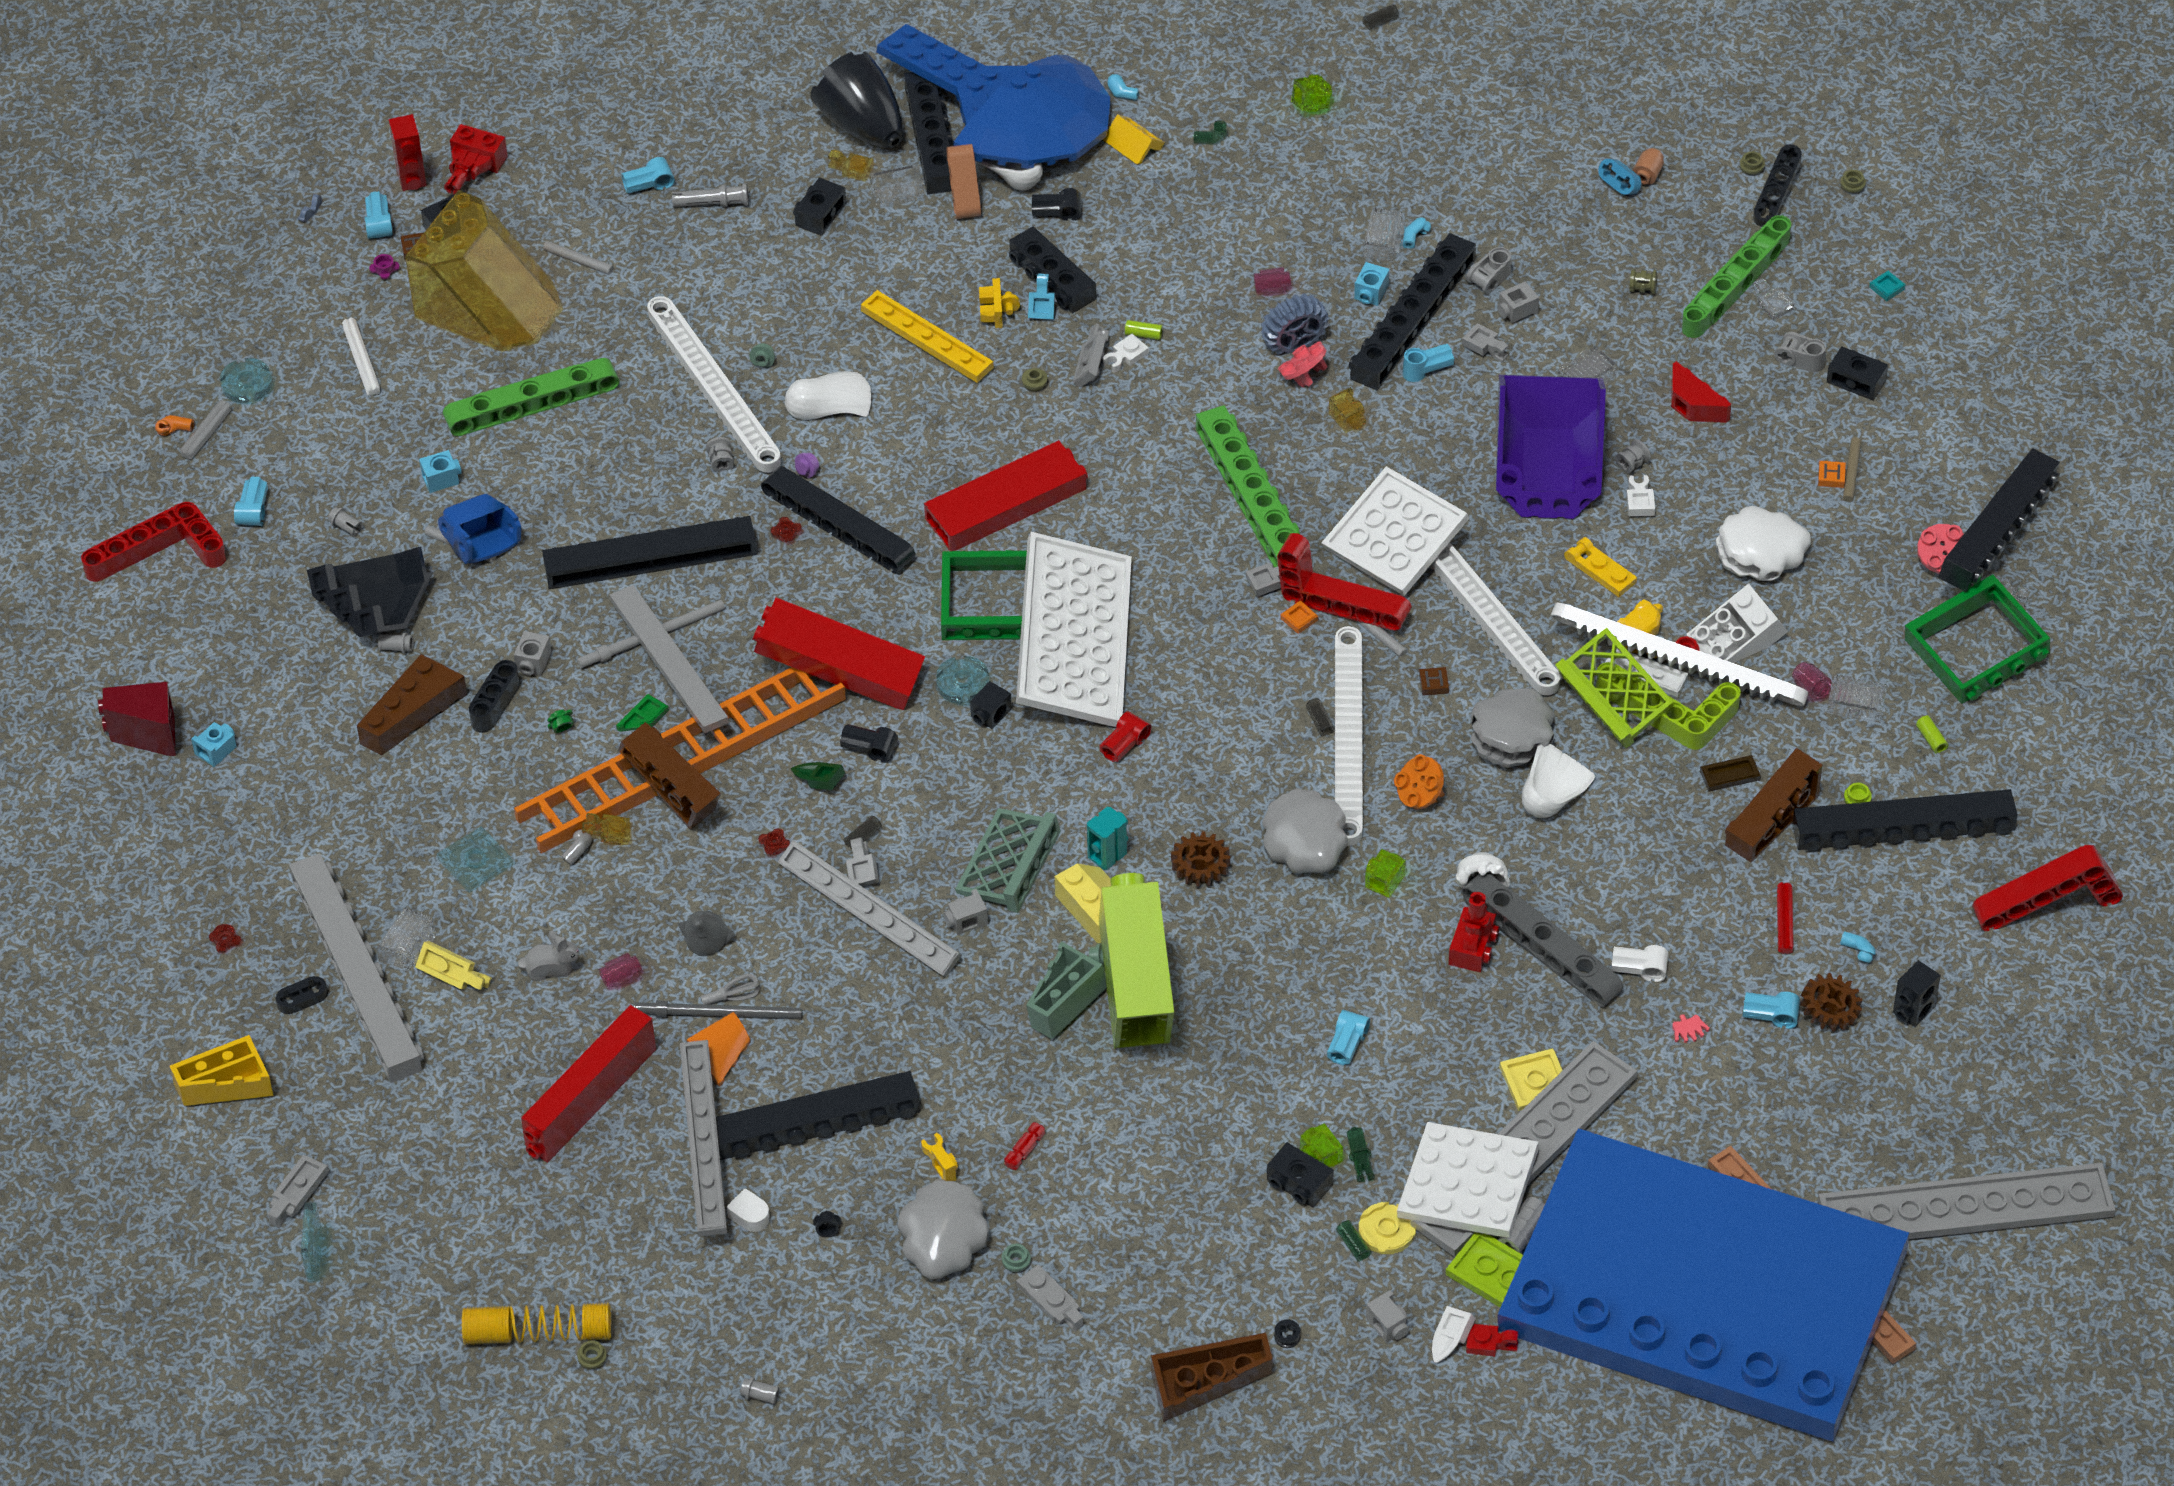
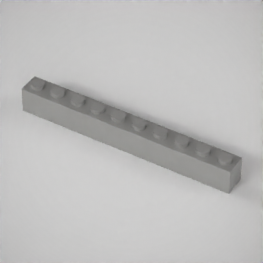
(356, 968)

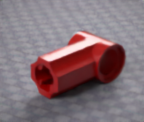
(1128, 732)

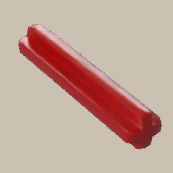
(1785, 918)

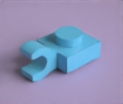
(1042, 302)

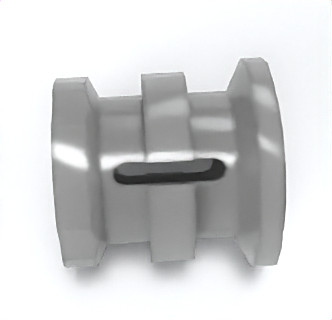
(720, 454)
(1633, 456)

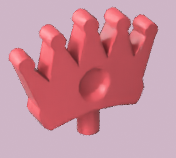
(1689, 1027)

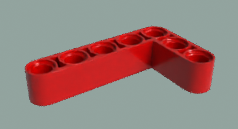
(152, 536)
(1335, 595)
(2047, 884)

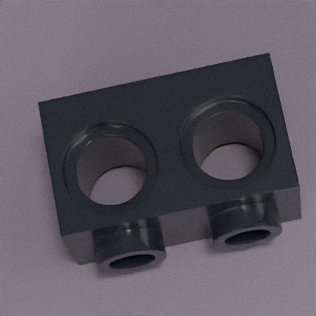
(1916, 994)

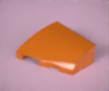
(726, 1042)

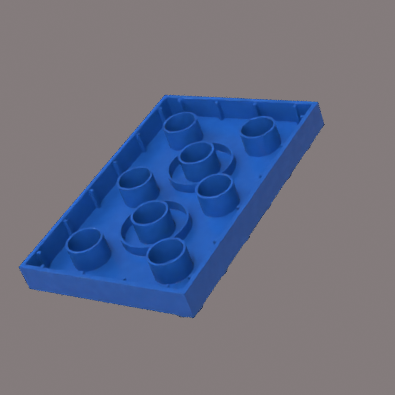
(1704, 1283)

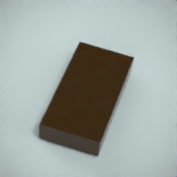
(1730, 773)

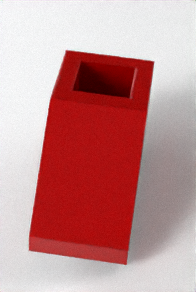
(1695, 398)

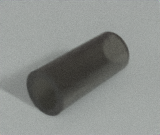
(1380, 17)
(1320, 717)
(864, 830)

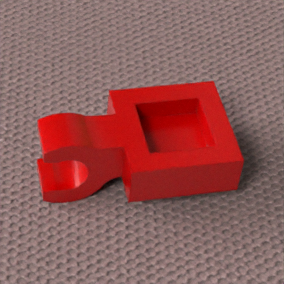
(1486, 1339)

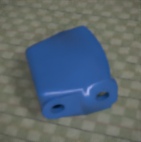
(480, 528)

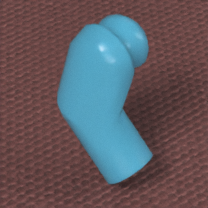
(1119, 88)
(1413, 229)
(1860, 943)

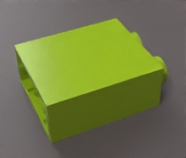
(1135, 962)

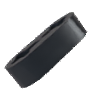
(301, 995)

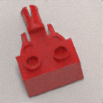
(472, 154)
(1474, 935)

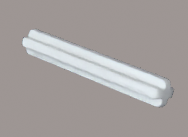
(361, 357)

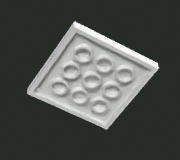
(1395, 531)
(1468, 1179)

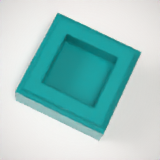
(1887, 285)

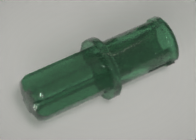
(1360, 1154)

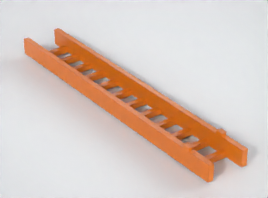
(674, 736)

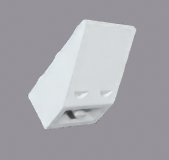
(1738, 628)

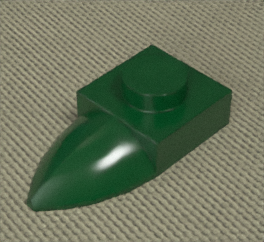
(819, 774)

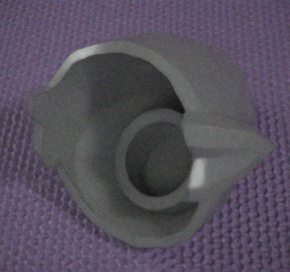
(705, 933)

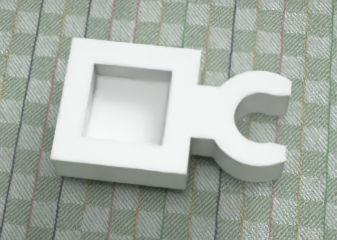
(1126, 351)
(1640, 498)

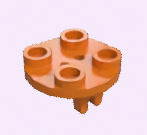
(1414, 774)

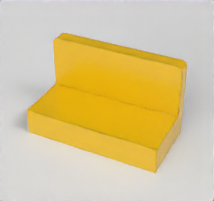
(1131, 139)

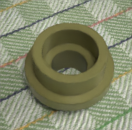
(1752, 163)
(1853, 181)
(1034, 379)
(588, 1348)

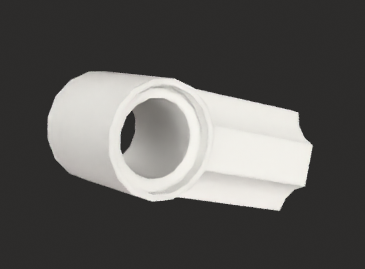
(1649, 963)

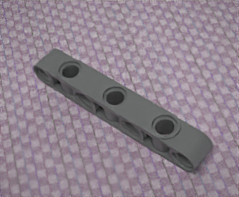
(1558, 949)

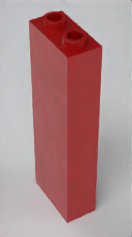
(1005, 496)
(838, 653)
(588, 1084)

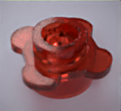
(788, 534)
(777, 847)
(221, 932)

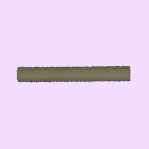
(1852, 467)

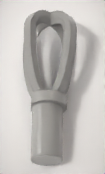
(726, 993)

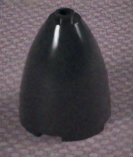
(859, 100)

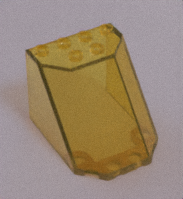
(479, 279)

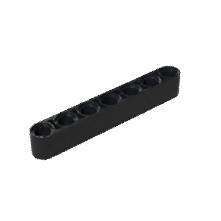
(839, 519)

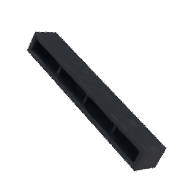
(1999, 520)
(649, 552)
(1904, 820)
(817, 1115)

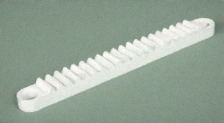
(714, 384)
(1495, 620)
(1681, 655)
(1349, 730)

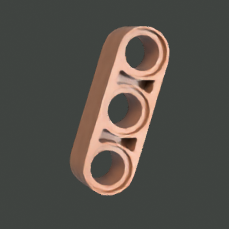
(963, 181)

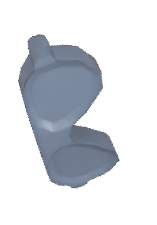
(306, 213)

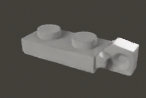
(1090, 356)
(296, 1189)
(1050, 1297)

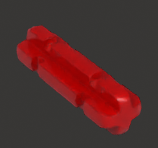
(1024, 1146)

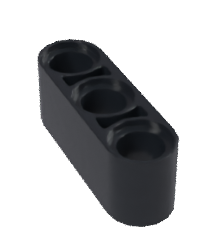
(494, 696)

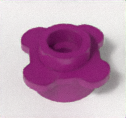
(384, 266)

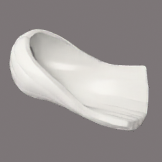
(1014, 175)
(829, 395)
(1553, 782)

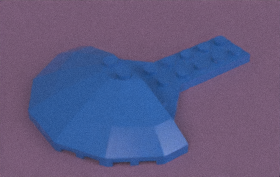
(1011, 112)

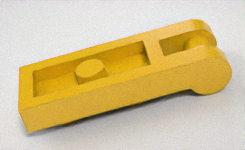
(1600, 567)

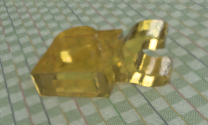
(853, 167)
(610, 827)

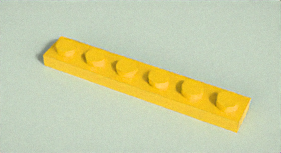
(927, 336)

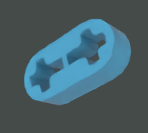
(1622, 172)

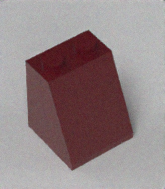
(140, 716)

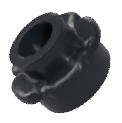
(827, 1224)

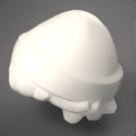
(1480, 864)

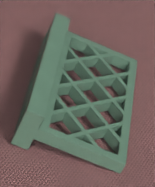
(1028, 862)

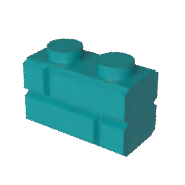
(1107, 838)

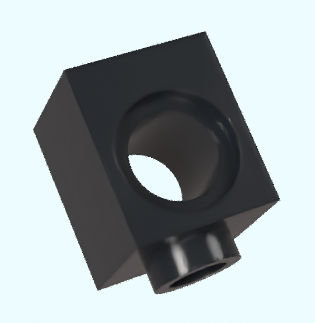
(990, 705)

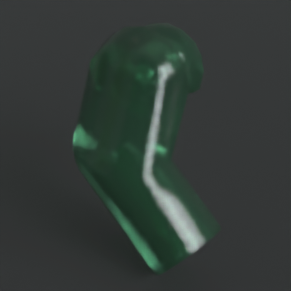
(1212, 136)

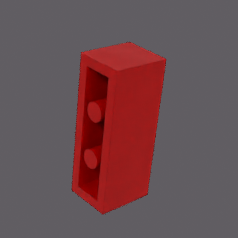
(407, 152)

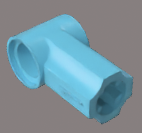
(655, 174)
(377, 219)
(1420, 361)
(251, 507)
(1779, 1009)
(1347, 1036)

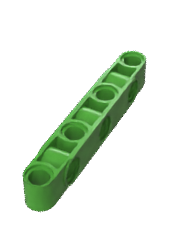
(1736, 276)
(530, 396)

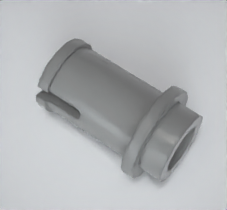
(340, 518)
(396, 642)
(759, 1391)

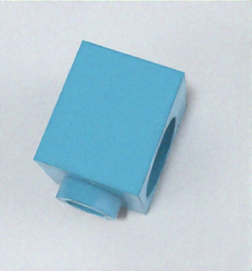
(1371, 284)
(440, 471)

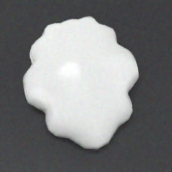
(1761, 543)

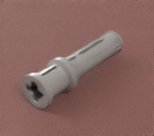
(722, 196)

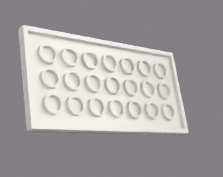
(1074, 629)

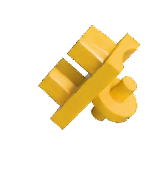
(1006, 303)

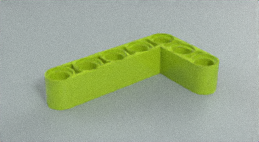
(1680, 723)

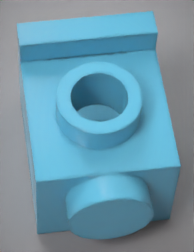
(214, 743)

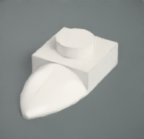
(1451, 1330)

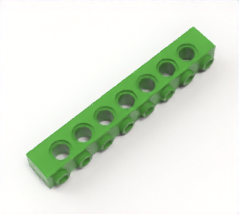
(1246, 479)

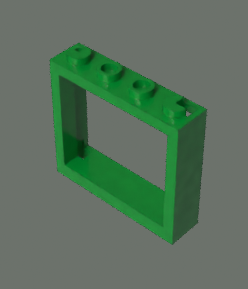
(1959, 607)
(979, 626)

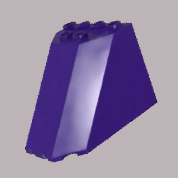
(1550, 443)

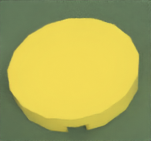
(1386, 1237)

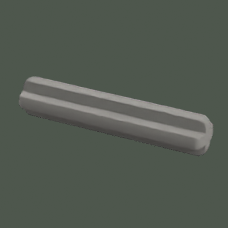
(205, 430)

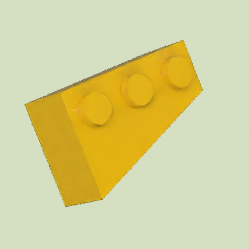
(222, 1074)

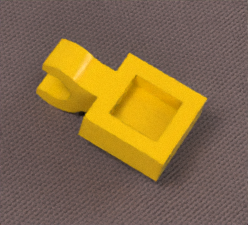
(943, 1163)

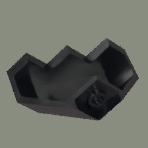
(373, 593)

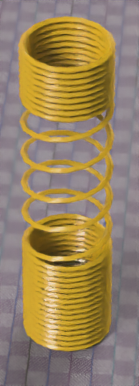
(496, 1323)

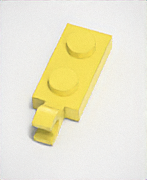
(450, 967)

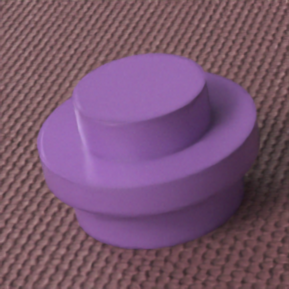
(806, 464)

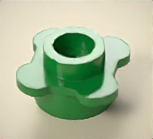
(560, 720)

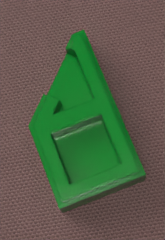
(647, 710)

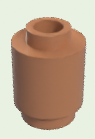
(1649, 165)

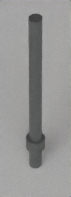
(663, 1008)

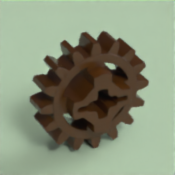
(1200, 858)
(1831, 1002)

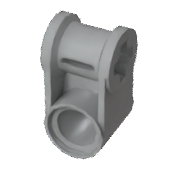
(1491, 270)
(1802, 352)

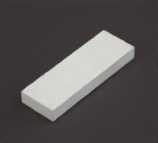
(1668, 678)

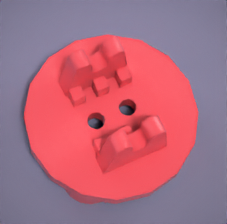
(1302, 362)
(1929, 546)

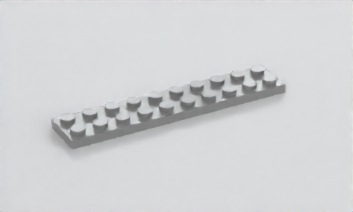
(1553, 1119)
(1983, 1201)

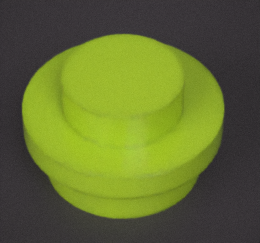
(1857, 793)

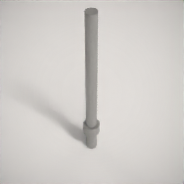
(605, 652)

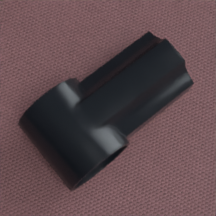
(1065, 204)
(876, 744)

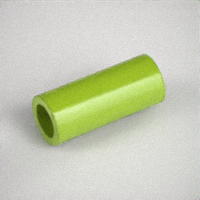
(1143, 329)
(1932, 734)

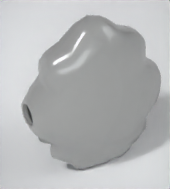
(1511, 726)
(1304, 831)
(943, 1228)

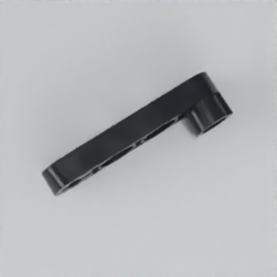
(1788, 153)

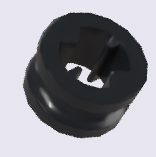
(1284, 1326)

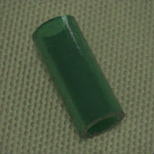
(1353, 1240)

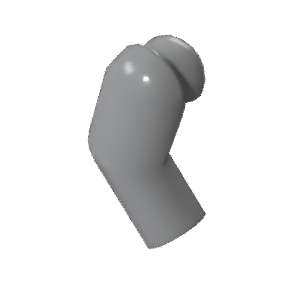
(581, 843)

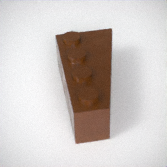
(410, 703)
(670, 775)
(1772, 809)
(1208, 1371)

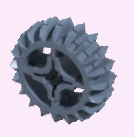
(1294, 323)

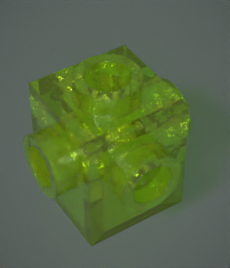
(1311, 93)

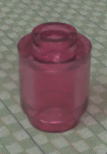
(1272, 281)
(1812, 680)
(620, 970)

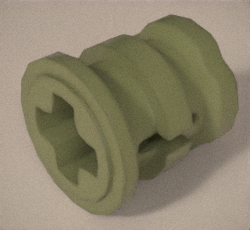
(1635, 277)

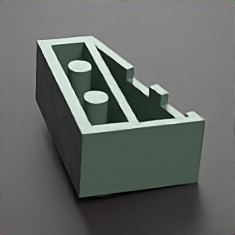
(1065, 991)

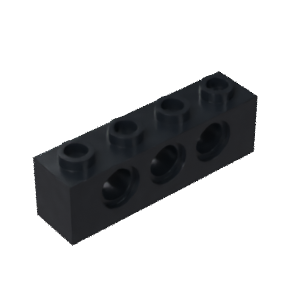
(1039, 256)

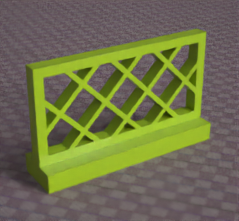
(1593, 696)

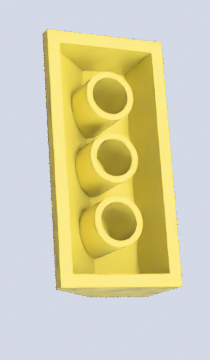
(1081, 894)

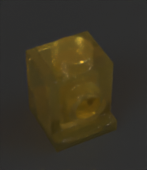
(1347, 411)

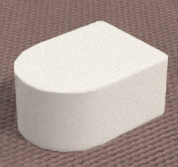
(749, 1211)

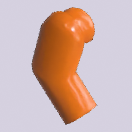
(173, 423)

